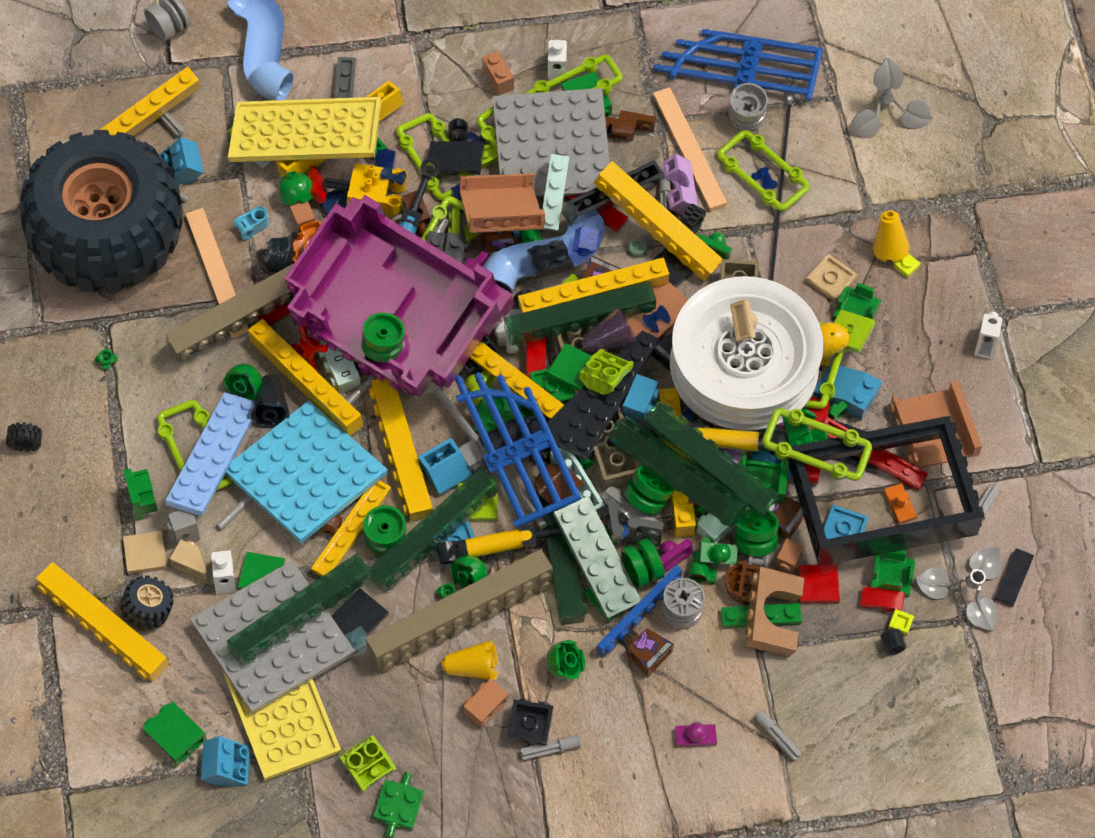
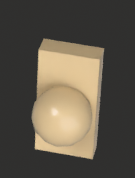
(743, 320)

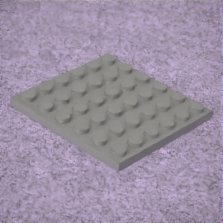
(552, 123)
(288, 663)

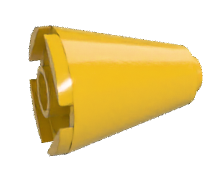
(890, 238)
(473, 662)

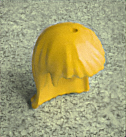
(834, 343)

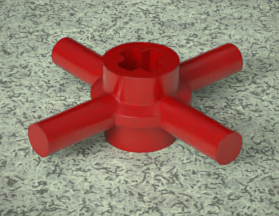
(308, 347)

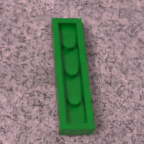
(777, 614)

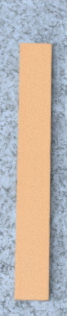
(690, 149)
(212, 260)

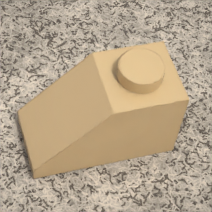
(189, 560)

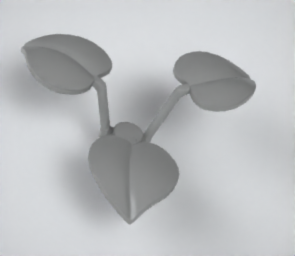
(886, 77)
(984, 566)

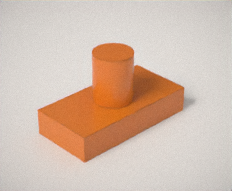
(900, 504)

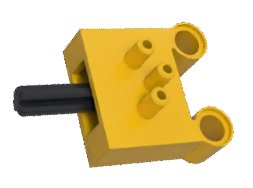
(367, 182)

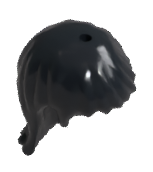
(278, 256)

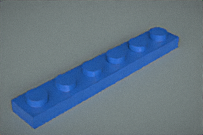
(635, 616)

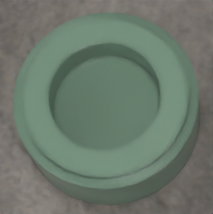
(637, 248)

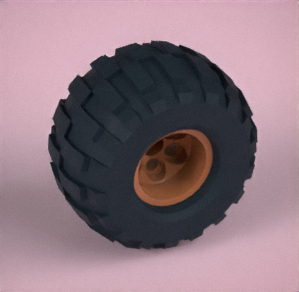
(115, 240)

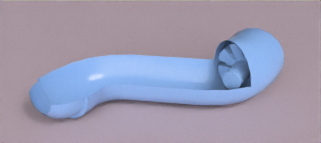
(264, 48)
(513, 263)

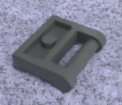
(612, 511)
(651, 530)

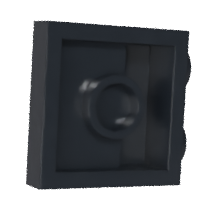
(450, 243)
(550, 258)
(530, 722)

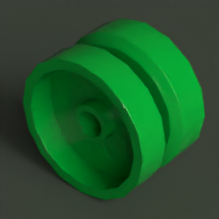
(382, 337)
(648, 491)
(383, 528)
(756, 535)
(642, 563)

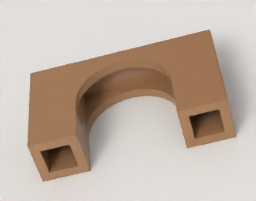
(760, 631)

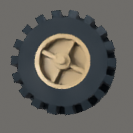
(146, 602)

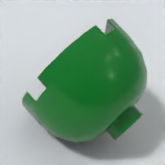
(294, 188)
(243, 381)
(467, 570)
(565, 660)

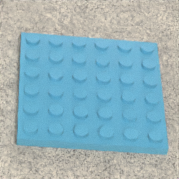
(305, 471)

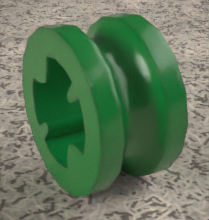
(585, 464)

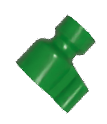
(700, 571)

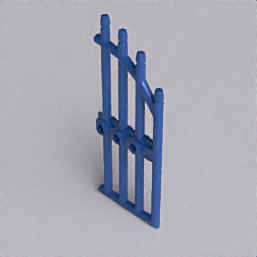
(748, 64)
(520, 449)

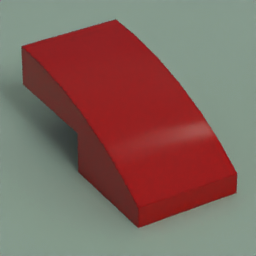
(317, 190)
(882, 598)

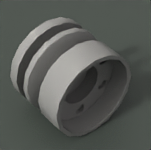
(167, 18)
(747, 107)
(680, 612)

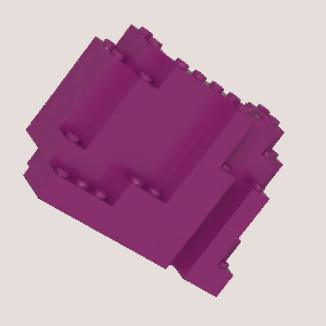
(372, 265)

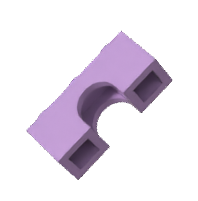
(680, 173)

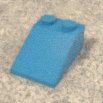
(854, 388)

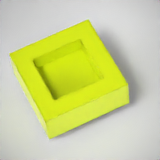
(907, 265)
(901, 621)

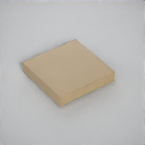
(831, 277)
(145, 552)

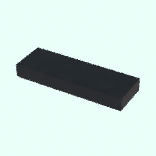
(1014, 577)

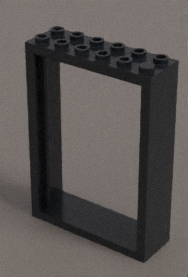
(895, 537)

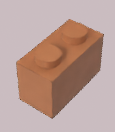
(498, 73)
(485, 703)

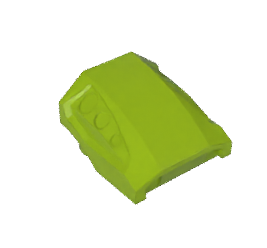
(604, 372)
(367, 762)

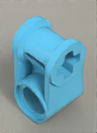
(251, 223)

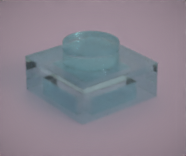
(357, 639)

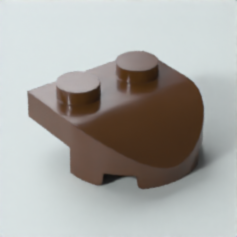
(559, 483)
(738, 581)

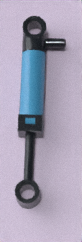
(410, 217)

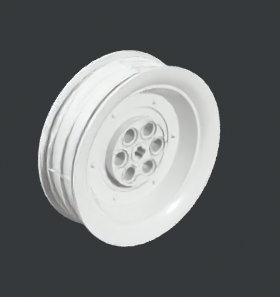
(739, 395)

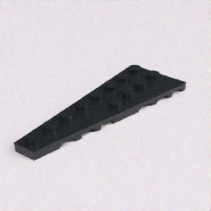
(588, 414)

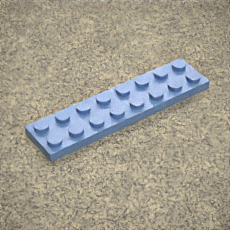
(211, 455)

